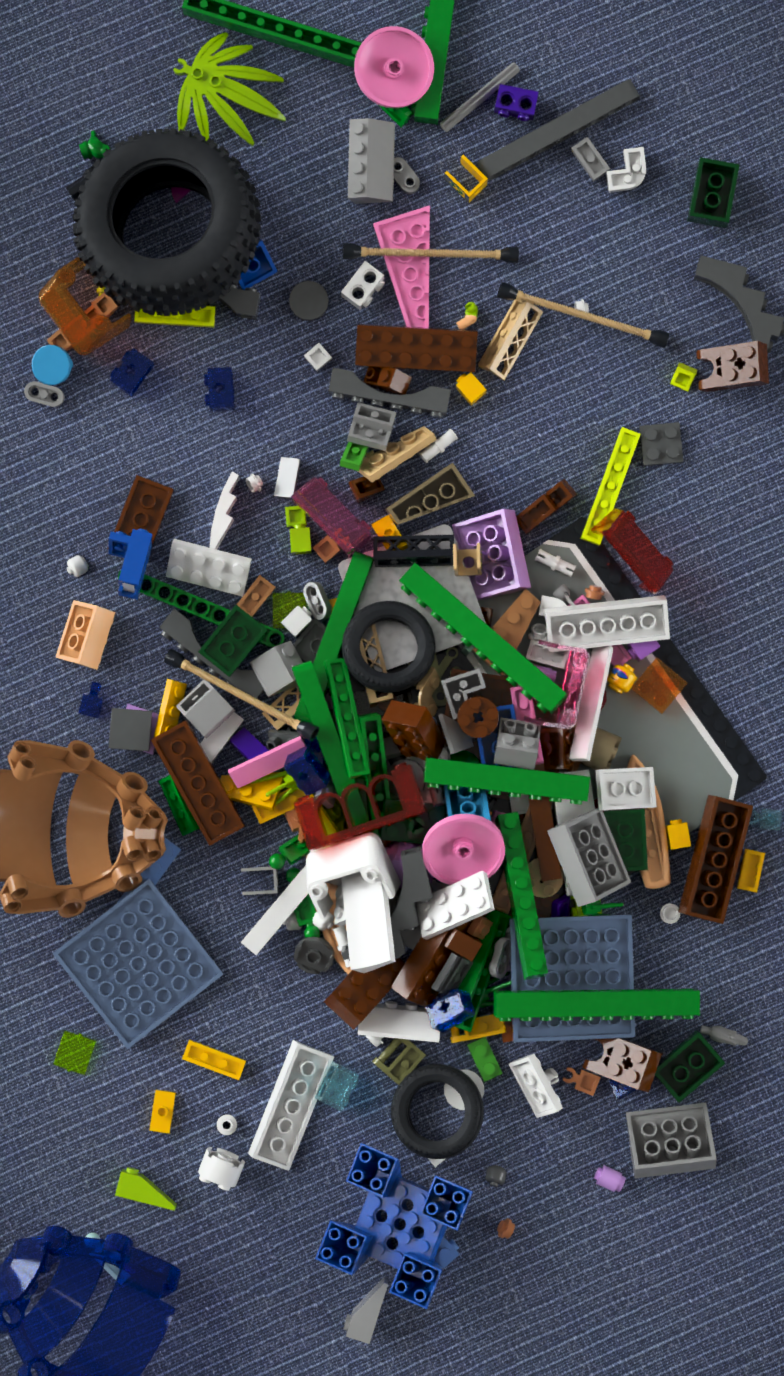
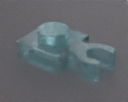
(768, 819)

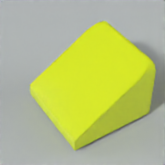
(683, 376)

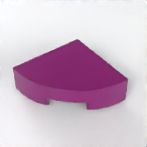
(178, 193)

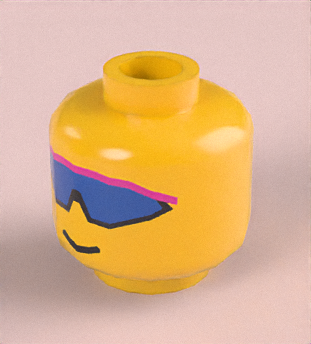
(621, 678)

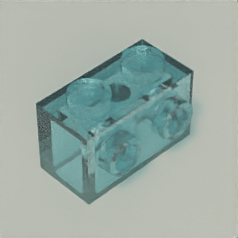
(337, 1086)

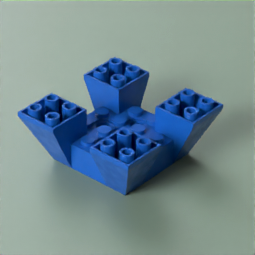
(433, 1209)

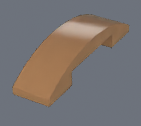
(100, 306)

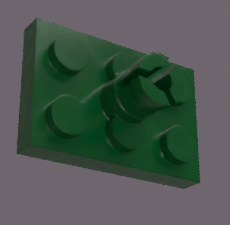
(233, 640)
(412, 829)
(629, 833)

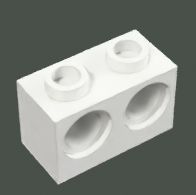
(358, 283)

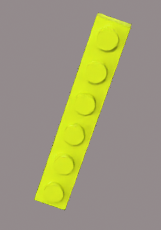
(611, 482)

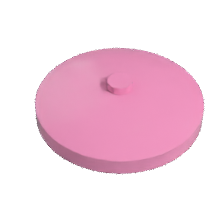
(394, 67)
(462, 848)

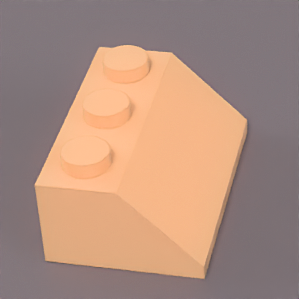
(85, 634)

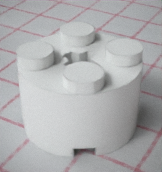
(220, 1168)

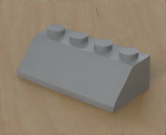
(371, 161)

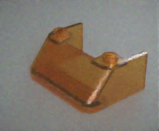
(80, 331)

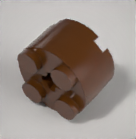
(489, 713)

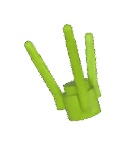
(289, 782)

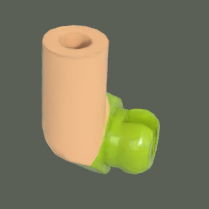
(471, 313)

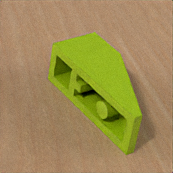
(139, 1188)

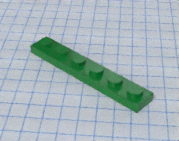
(347, 718)

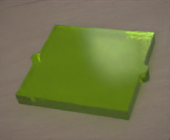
(284, 604)
(74, 1052)

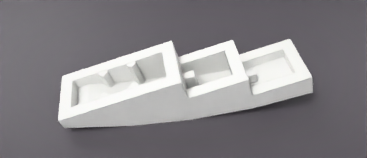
(222, 520)
(541, 654)
(219, 738)

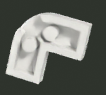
(632, 174)

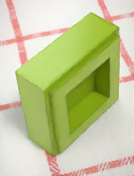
(295, 516)

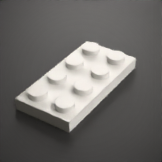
(208, 567)
(455, 905)

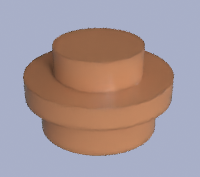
(594, 592)
(505, 1228)

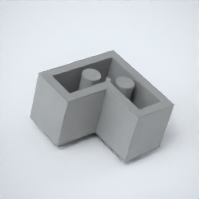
(459, 686)

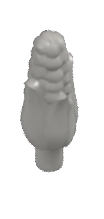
(724, 1035)

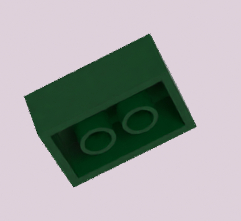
(713, 192)
(688, 1066)

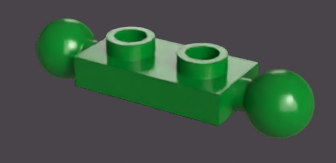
(290, 851)
(305, 909)

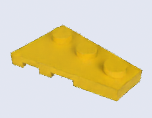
(254, 793)

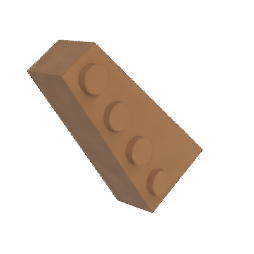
(515, 621)

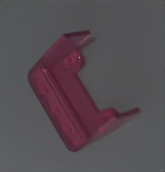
(332, 516)
(573, 686)

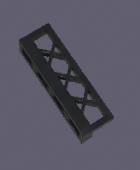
(408, 557)

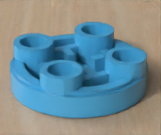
(51, 364)

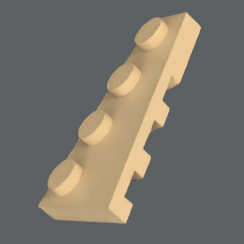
(381, 462)

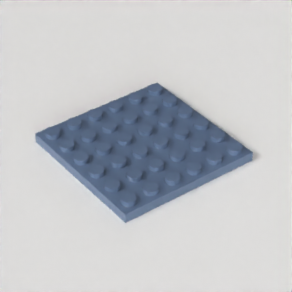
(578, 956)
(138, 963)

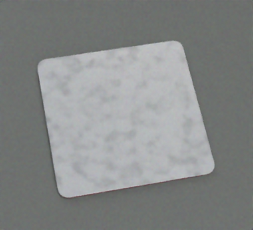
(383, 584)

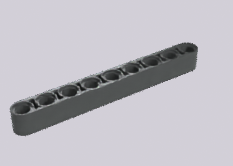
(558, 130)

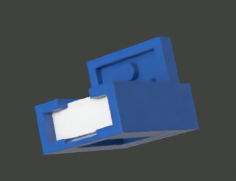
(136, 554)

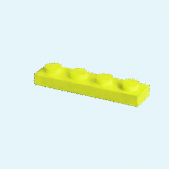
(201, 318)

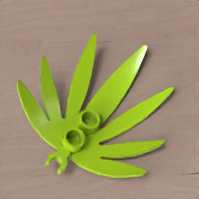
(209, 80)

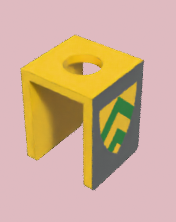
(468, 165)

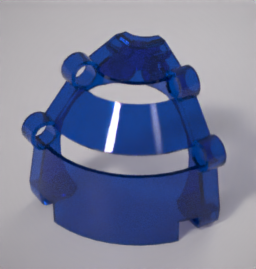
(126, 1328)

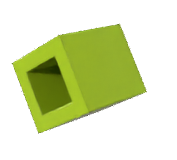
(300, 540)

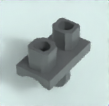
(280, 737)

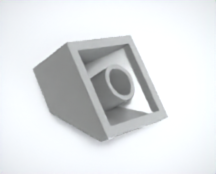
(455, 737)

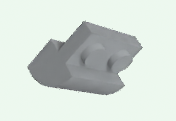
(371, 426)

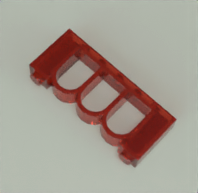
(312, 822)

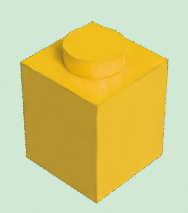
(470, 388)
(678, 834)

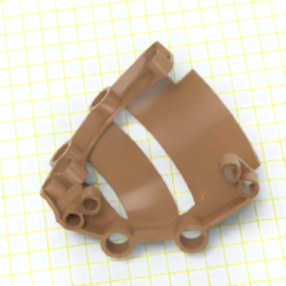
(25, 827)

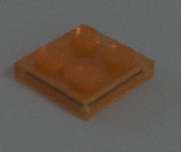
(659, 685)

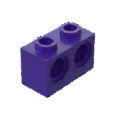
(517, 97)

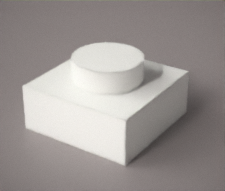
(318, 357)

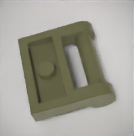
(404, 1063)

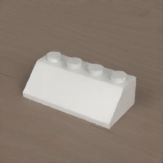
(399, 1022)

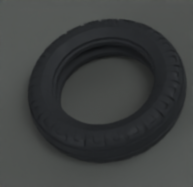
(388, 681)
(401, 1111)

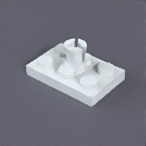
(625, 788)
(537, 1085)

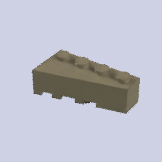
(433, 494)

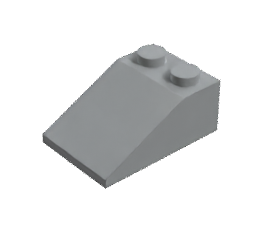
(365, 1315)

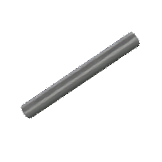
(479, 97)

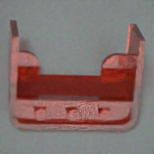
(635, 549)

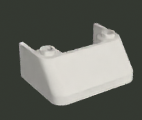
(353, 855)

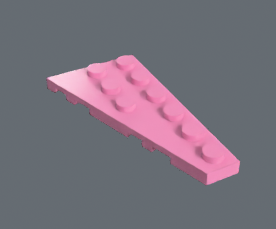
(408, 274)

